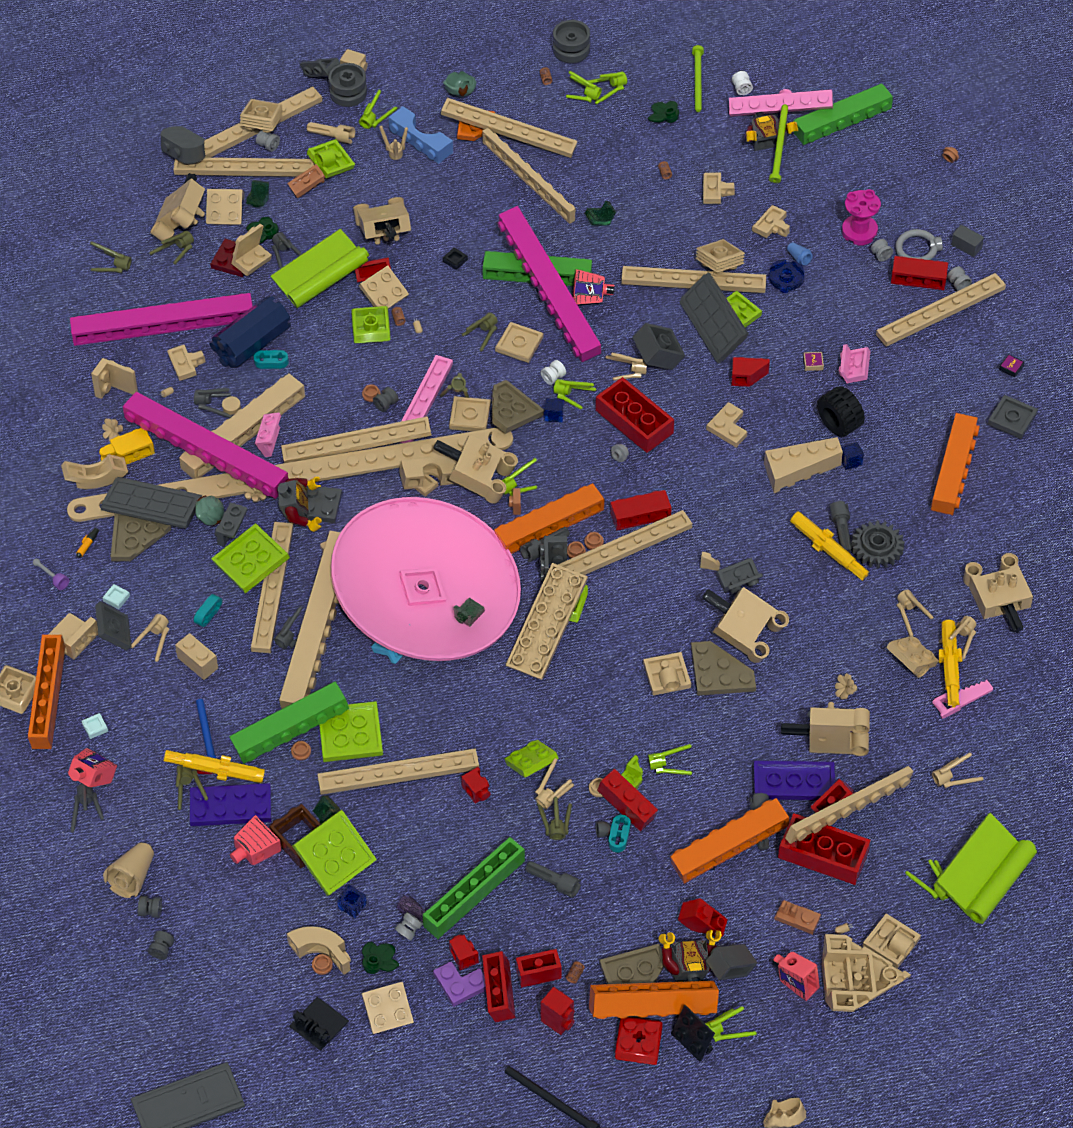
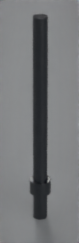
(551, 1099)

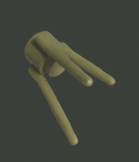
(183, 240)
(121, 261)
(486, 323)
(457, 385)
(184, 777)
(557, 829)

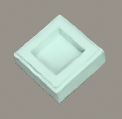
(116, 596)
(94, 726)

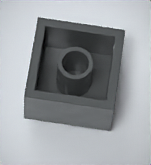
(658, 346)

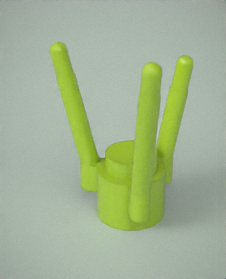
(616, 79)
(592, 91)
(368, 117)
(564, 388)
(511, 483)
(658, 760)
(938, 891)
(716, 1026)

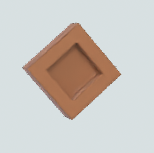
(515, 501)

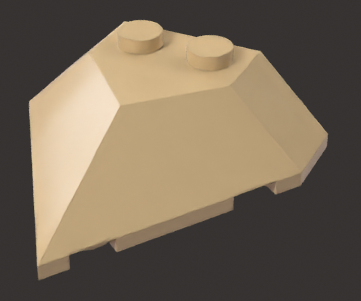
(855, 974)

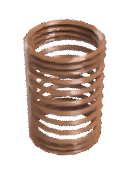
(548, 74)
(663, 170)
(400, 314)
(578, 974)

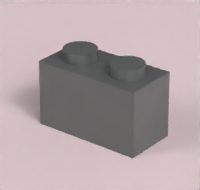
(731, 961)

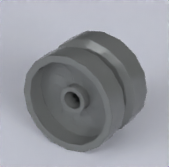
(571, 41)
(347, 84)

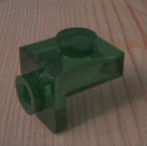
(259, 193)
(602, 215)
(468, 612)
(325, 809)

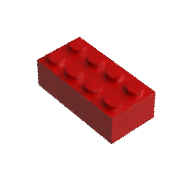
(634, 414)
(827, 852)

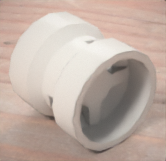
(742, 83)
(553, 372)

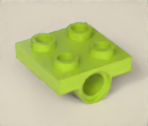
(331, 158)
(745, 310)
(531, 758)

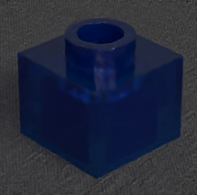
(554, 410)
(852, 456)
(349, 897)

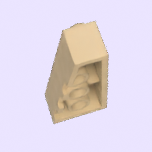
(801, 461)

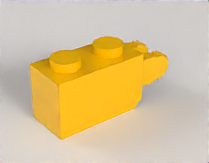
(131, 446)

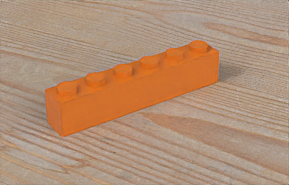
(954, 464)
(551, 517)
(46, 692)
(729, 840)
(652, 999)

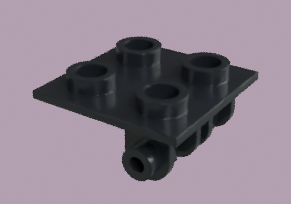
(318, 1023)
(693, 1034)

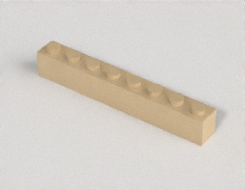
(247, 421)

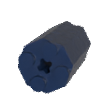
(250, 332)

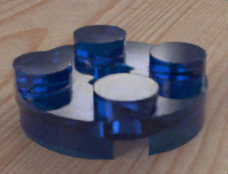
(784, 283)

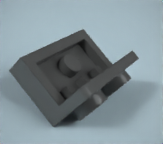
(320, 67)
(230, 523)
(738, 575)

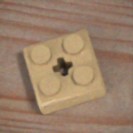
(261, 115)
(720, 256)
(16, 689)

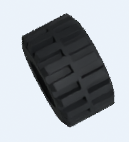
(840, 411)

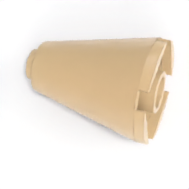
(129, 871)

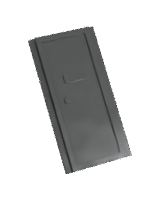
(713, 317)
(151, 502)
(189, 1100)

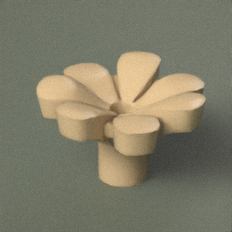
(111, 428)
(254, 493)
(846, 686)

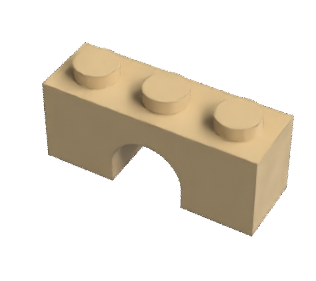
(413, 470)

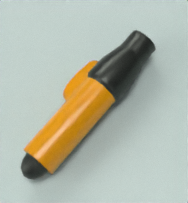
(86, 542)

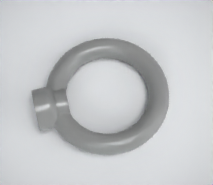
(935, 243)

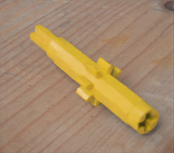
(823, 541)
(950, 656)
(222, 767)

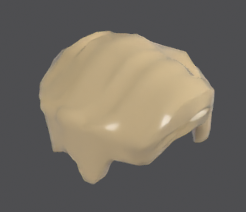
(785, 1114)

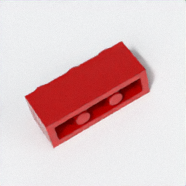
(919, 273)
(640, 509)
(627, 799)
(498, 986)

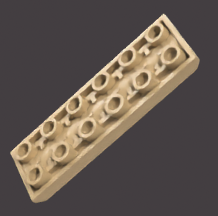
(547, 621)

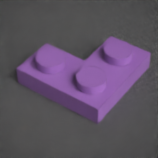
(459, 988)

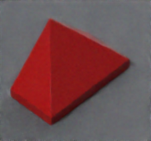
(370, 268)

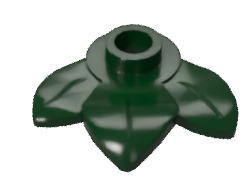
(664, 112)
(269, 228)
(378, 958)

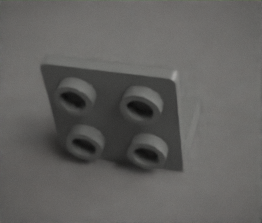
(552, 551)

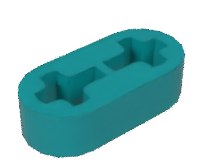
(271, 359)
(208, 610)
(623, 834)

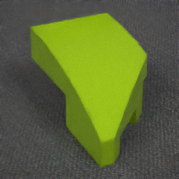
(633, 772)

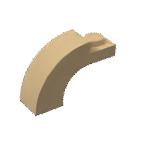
(96, 474)
(320, 940)

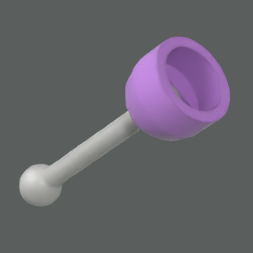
(60, 580)

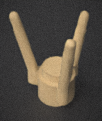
(395, 148)
(638, 365)
(908, 600)
(156, 626)
(964, 628)
(943, 775)
(546, 797)

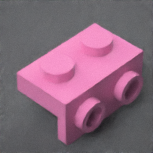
(854, 364)
(268, 433)

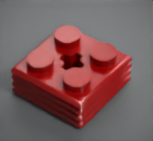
(641, 1052)

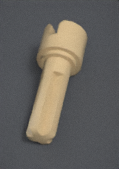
(341, 133)

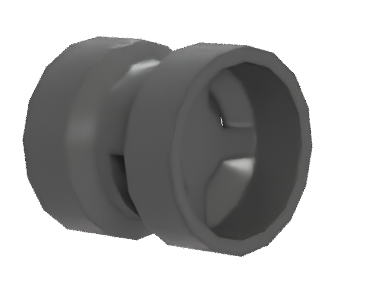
(385, 399)
(150, 906)
(161, 944)

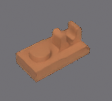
(306, 181)
(798, 917)

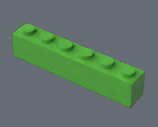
(843, 114)
(508, 268)
(289, 722)
(473, 888)

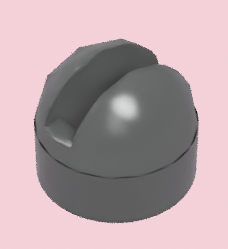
(602, 829)

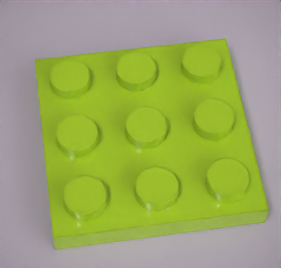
(250, 558)
(352, 734)
(334, 852)

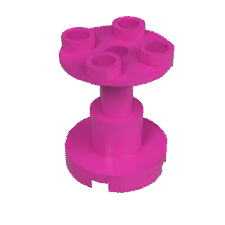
(860, 226)

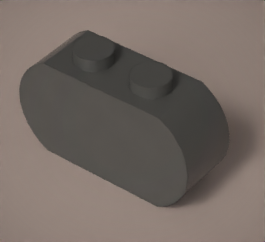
(183, 144)

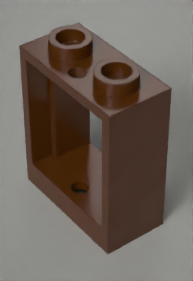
(292, 818)

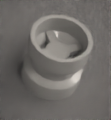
(268, 140)
(958, 277)
(412, 922)

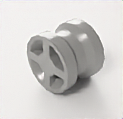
(882, 250)

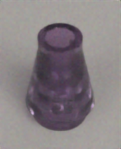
(410, 905)

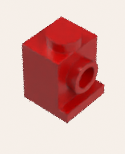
(475, 785)
(463, 952)

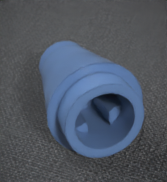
(800, 253)

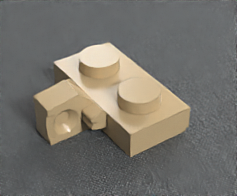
(715, 189)
(772, 222)
(184, 362)

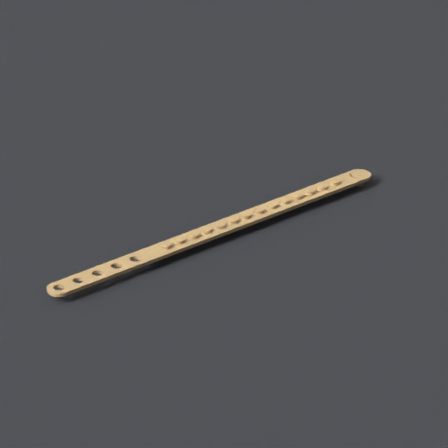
(323, 467)

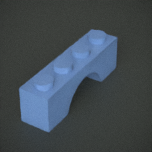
(435, 146)

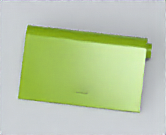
(319, 268)
(985, 868)

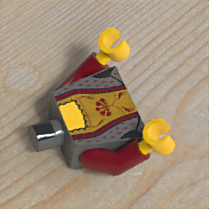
(764, 131)
(294, 501)
(688, 958)

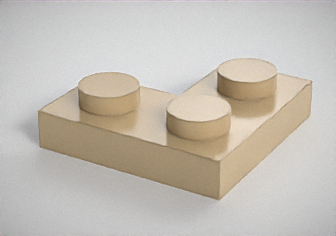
(725, 425)

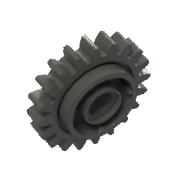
(877, 544)

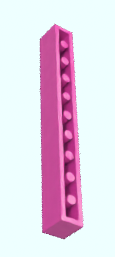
(549, 283)
(158, 319)
(204, 444)

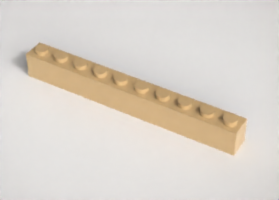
(313, 632)

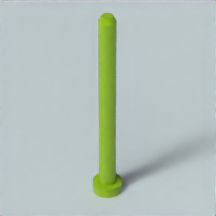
(698, 51)
(775, 177)

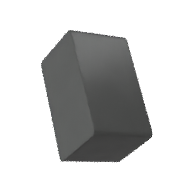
(967, 240)

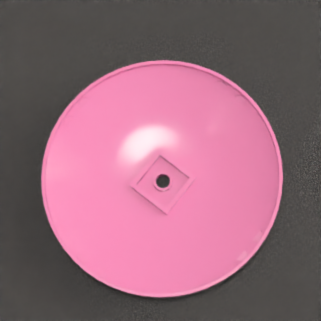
(433, 544)

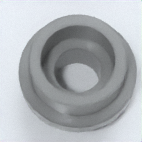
(619, 452)

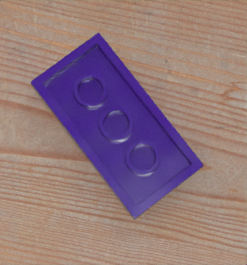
(793, 779)
(230, 804)

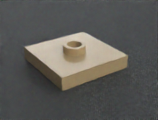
(519, 342)
(469, 414)

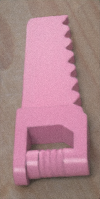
(965, 697)

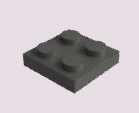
(1012, 416)
(324, 503)
(113, 625)

